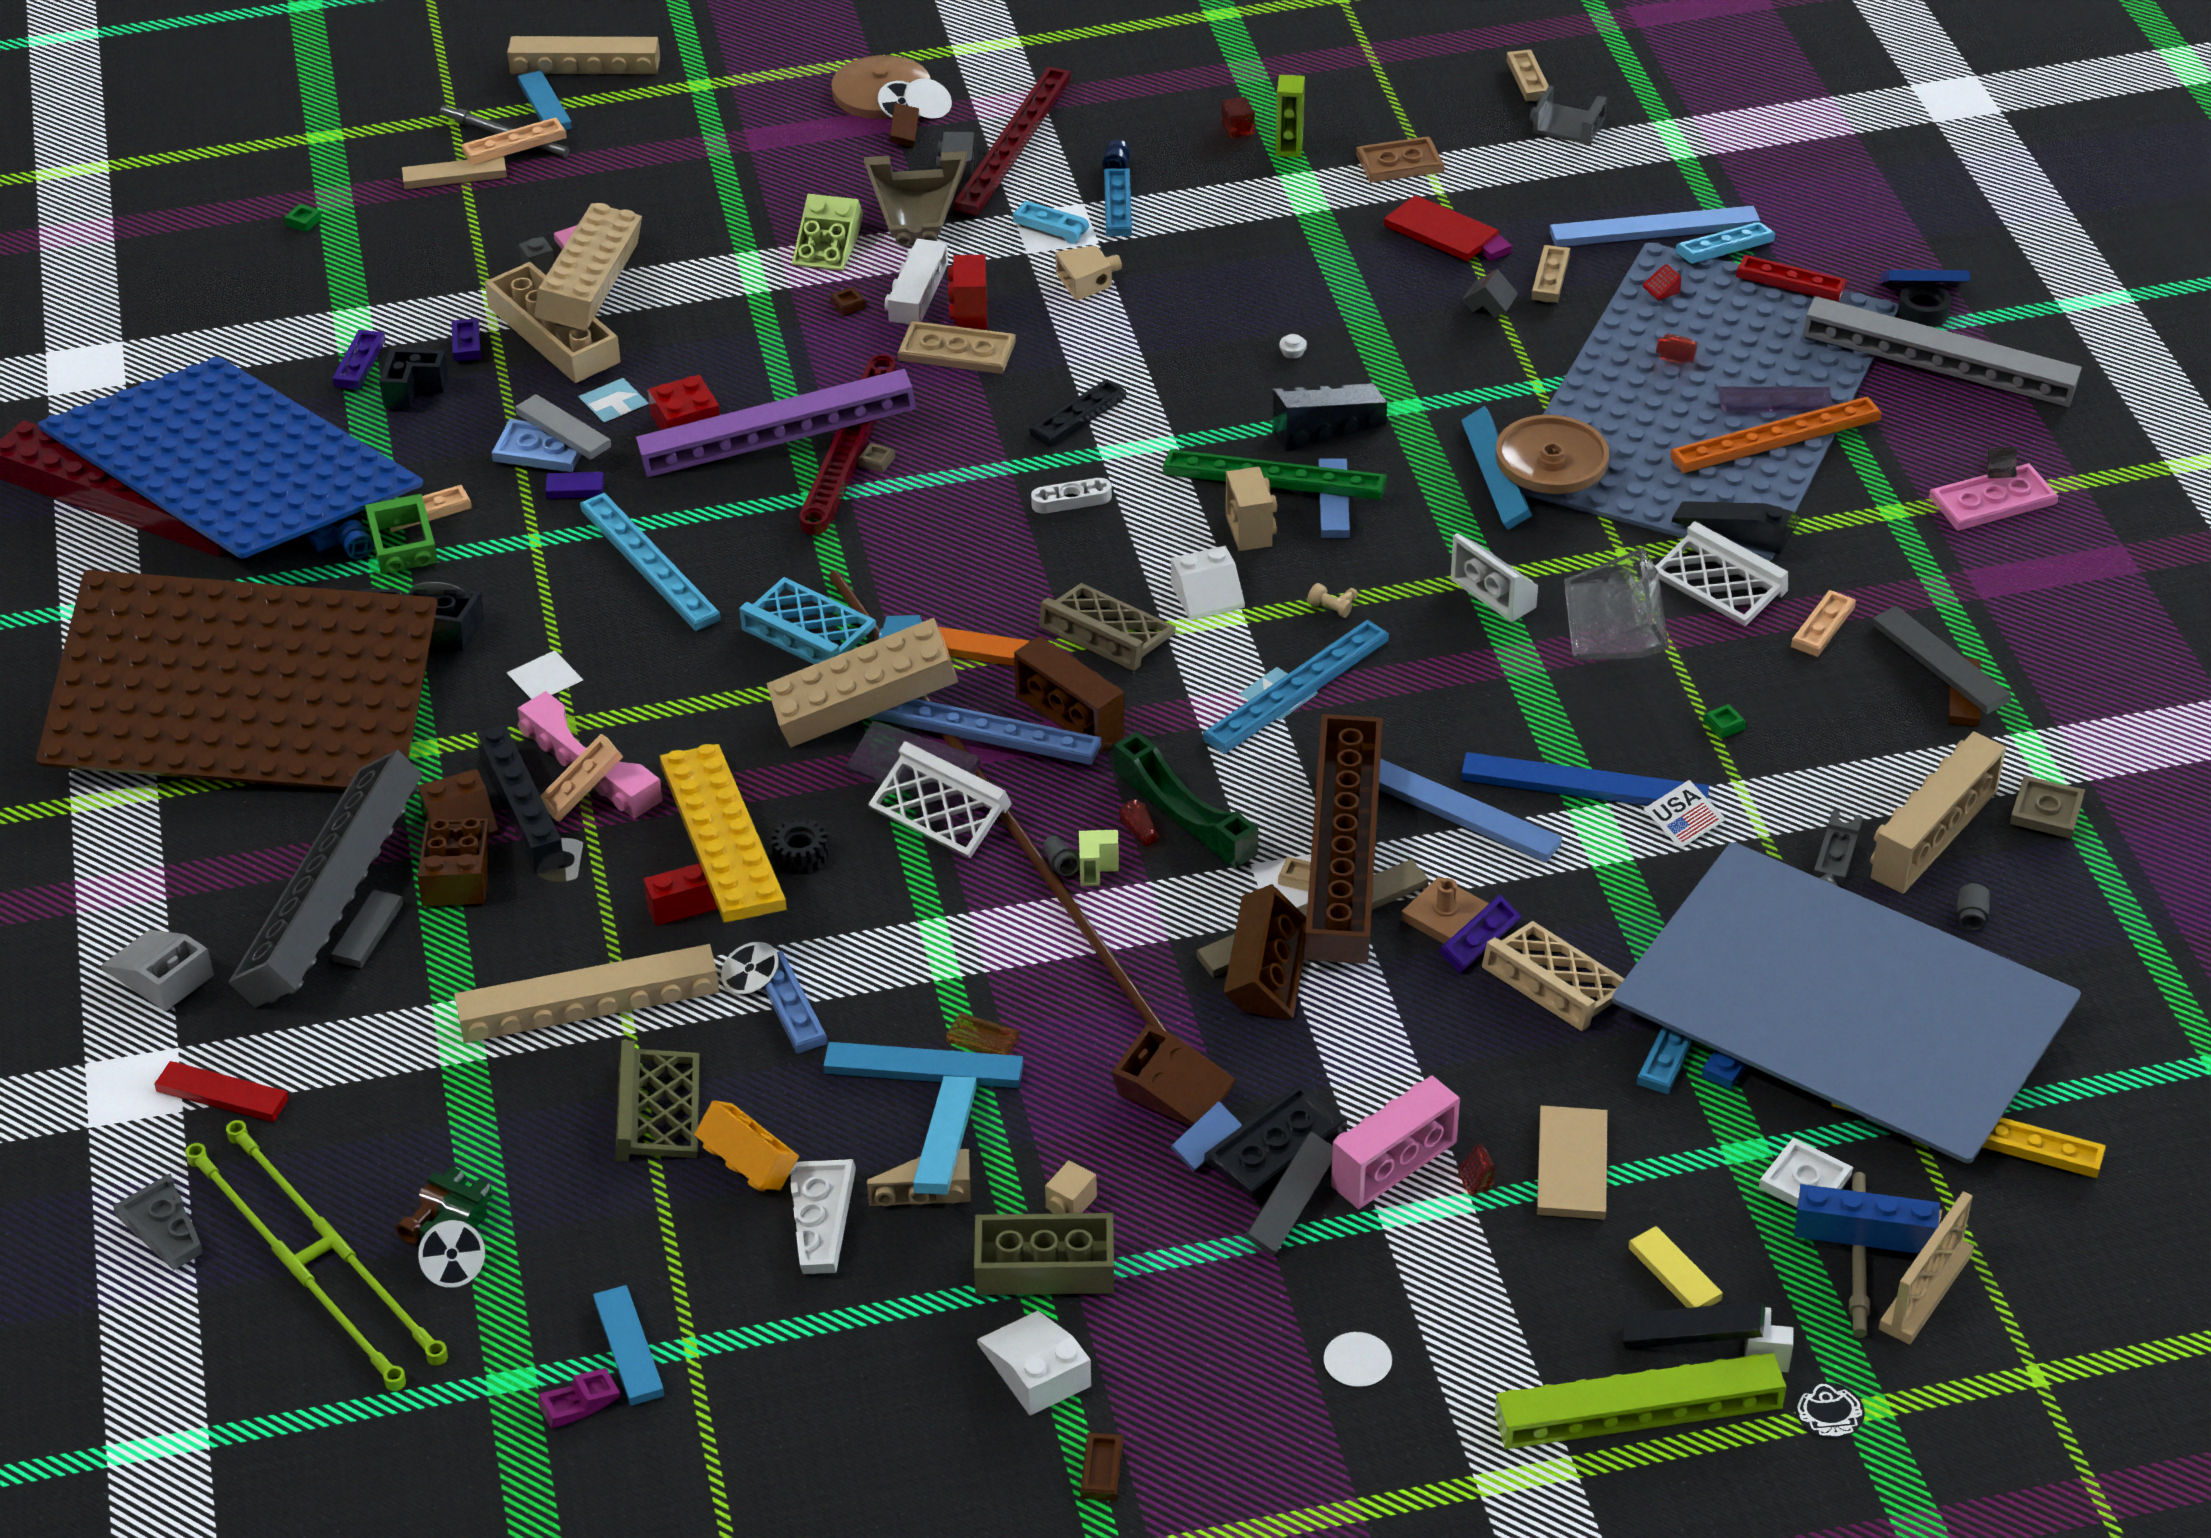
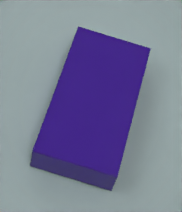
(574, 485)

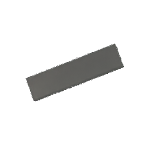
(1291, 1194)

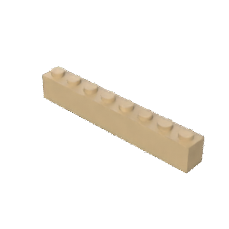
(586, 993)

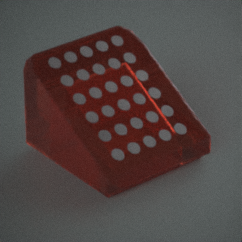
(1477, 1171)

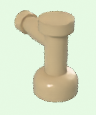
(1342, 604)

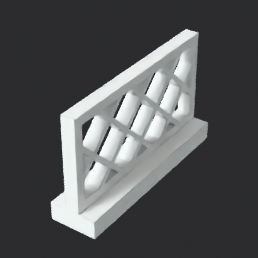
(1733, 560)
(946, 776)

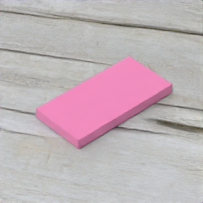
(1992, 499)

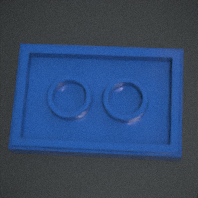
(1931, 276)

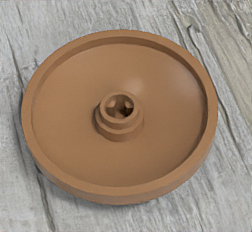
(859, 82)
(1552, 454)

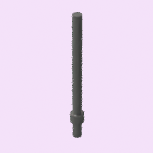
(464, 118)

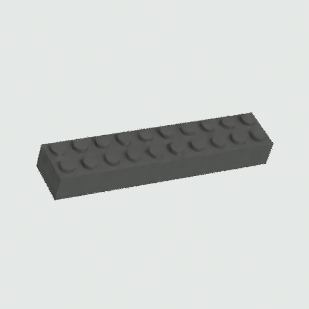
(326, 880)

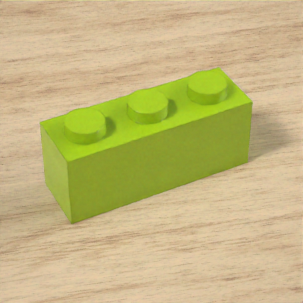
(1290, 115)

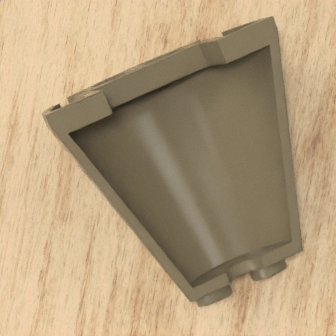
(915, 200)

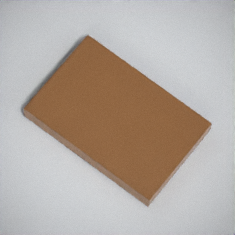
(1399, 159)

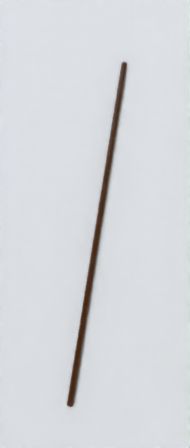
(1035, 856)

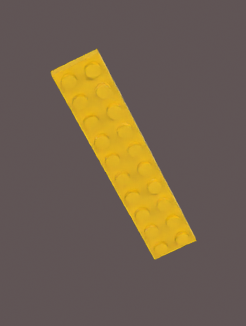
(722, 833)

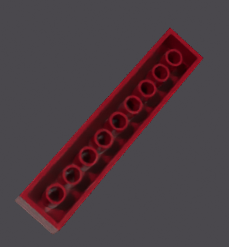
(50, 468)

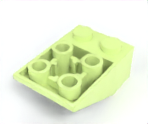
(827, 232)

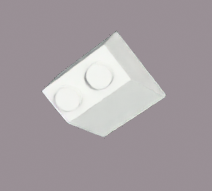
(1206, 582)

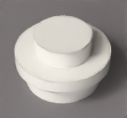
(1293, 346)

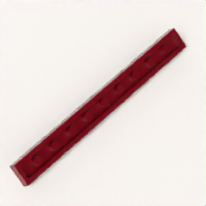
(1012, 141)

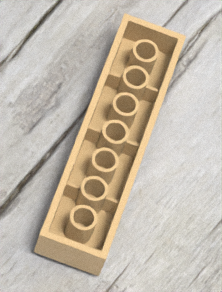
(588, 266)

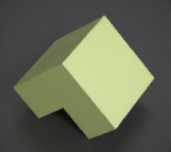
(1097, 854)

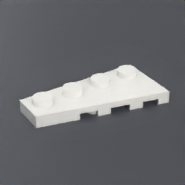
(820, 1211)

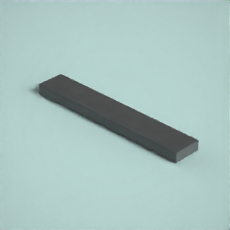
(1942, 660)

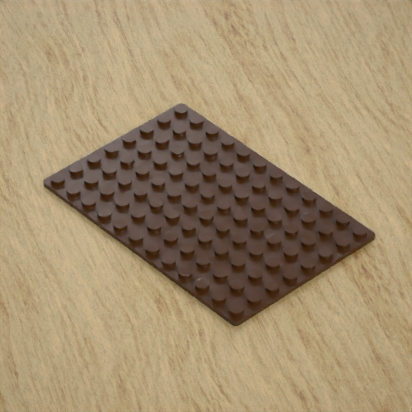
(236, 680)

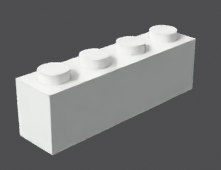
(917, 281)

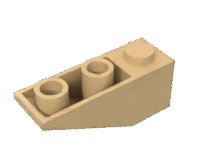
(896, 1185)

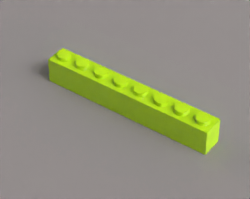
(1639, 1400)

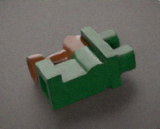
(446, 1200)

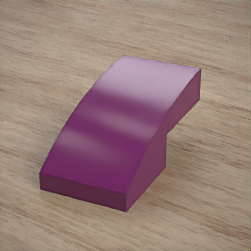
(586, 1395)

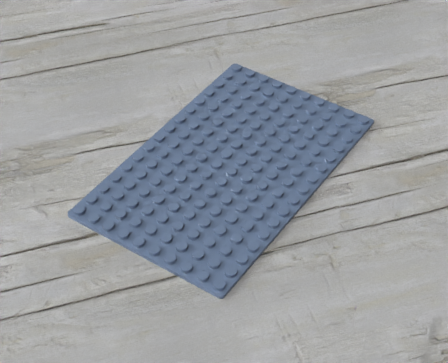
(1651, 405)

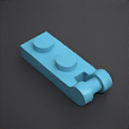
(1051, 221)

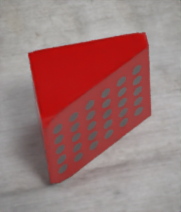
(1663, 283)

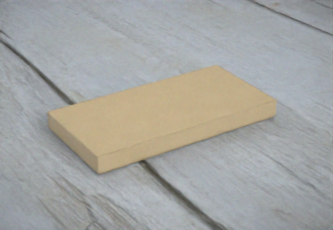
(956, 347)
(1572, 1162)

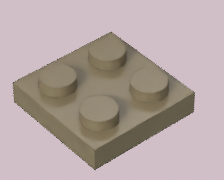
(2047, 806)

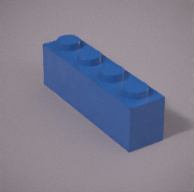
(1865, 1218)

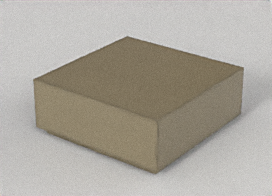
(876, 457)

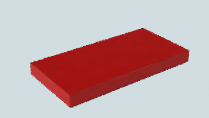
(1440, 227)

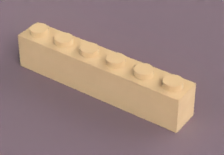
(583, 55)

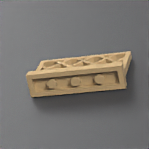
(1549, 985)
(1930, 1274)

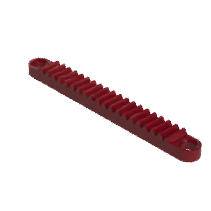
(840, 463)

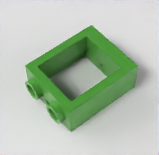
(398, 513)

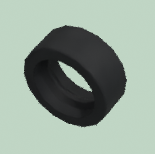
(1926, 293)

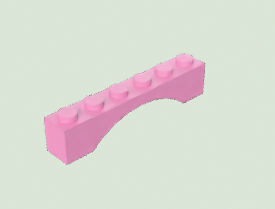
(626, 784)

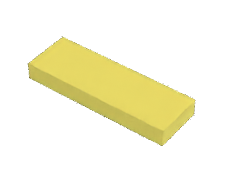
(1675, 1269)

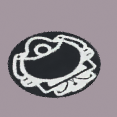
(1829, 1409)

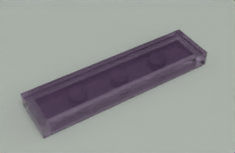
(1774, 399)

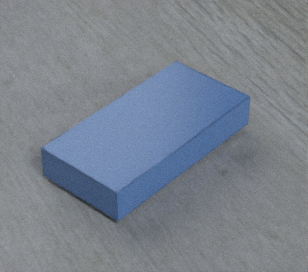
(1204, 1135)

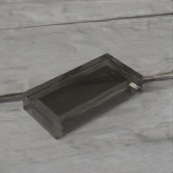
(2002, 462)

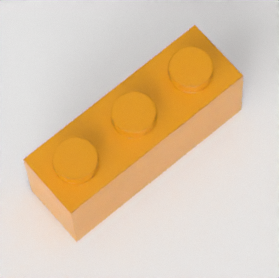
(746, 1146)

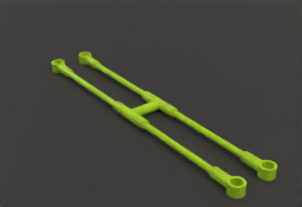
(330, 1240)

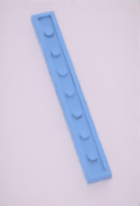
(1652, 226)

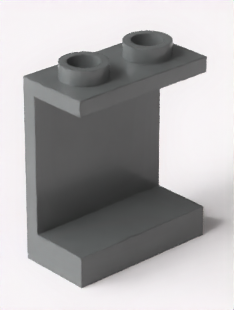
(1566, 121)

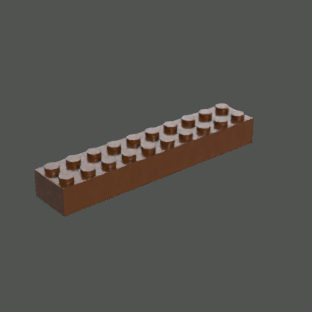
(1343, 840)

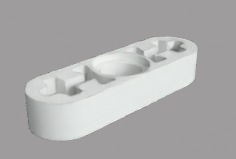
(1046, 498)

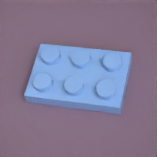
(530, 446)

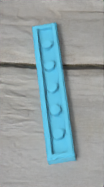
(945, 1135)

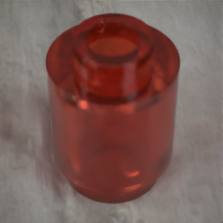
(1677, 348)

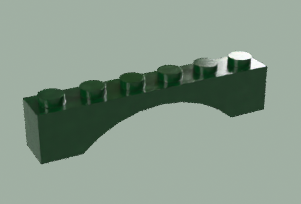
(1223, 832)

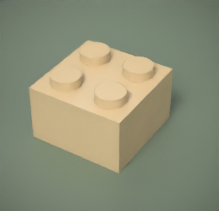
(1250, 508)

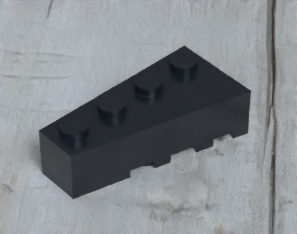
(1324, 414)
(455, 617)

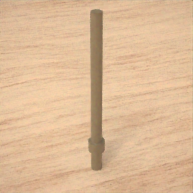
(1859, 1302)

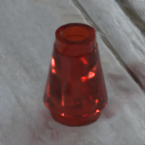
(1138, 821)

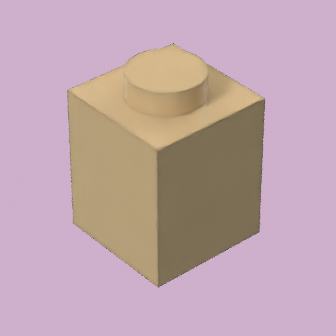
(1071, 1189)

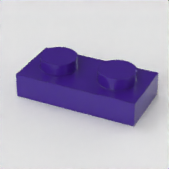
(466, 339)

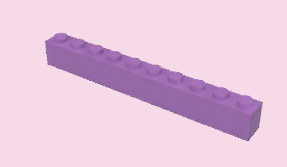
(776, 422)

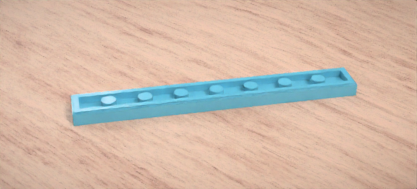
(650, 562)

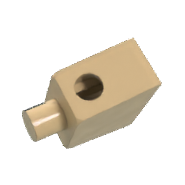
(1086, 270)

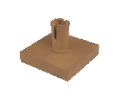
(1442, 909)

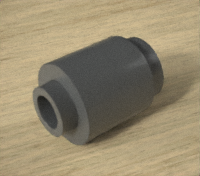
(1973, 907)

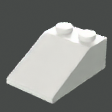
(1038, 1361)

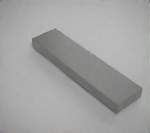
(563, 426)

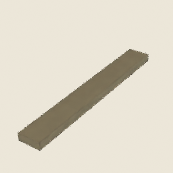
(1387, 887)

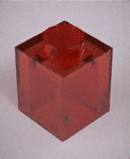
(1238, 117)

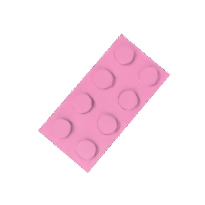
(1394, 1141)

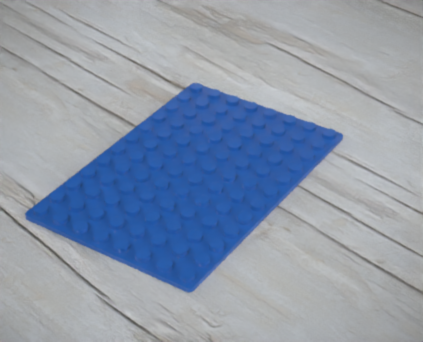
(230, 456)

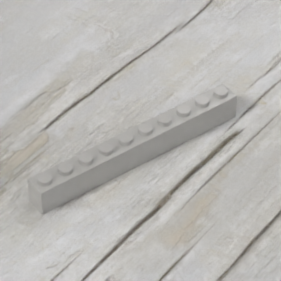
(1942, 351)

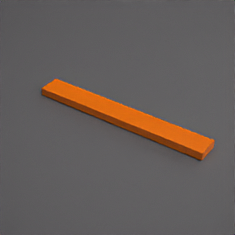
(1775, 434)

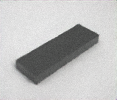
(367, 928)

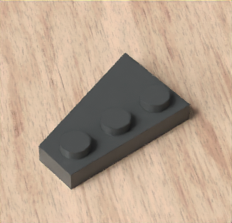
(161, 1222)

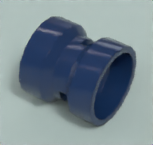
(1116, 155)

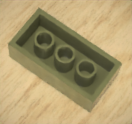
(1044, 1254)

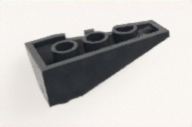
(1748, 523)

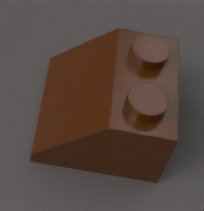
(457, 799)

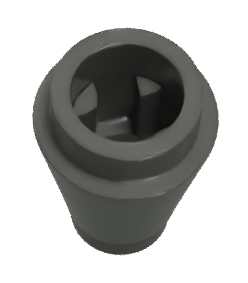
(1062, 857)

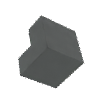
(1492, 292)

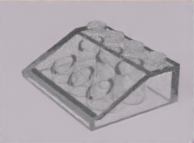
(1616, 610)

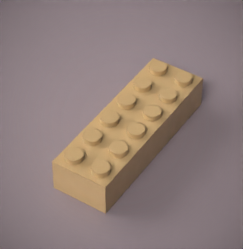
(570, 349)
(862, 682)
(1937, 812)

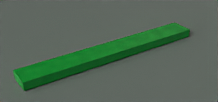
(1279, 474)

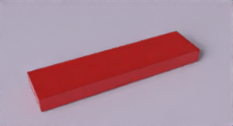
(1791, 278)
(221, 1091)

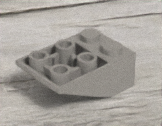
(161, 967)

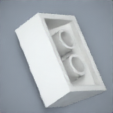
(1491, 579)

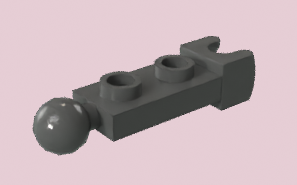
(1837, 849)

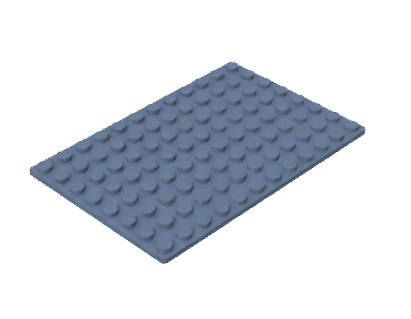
(1849, 1000)

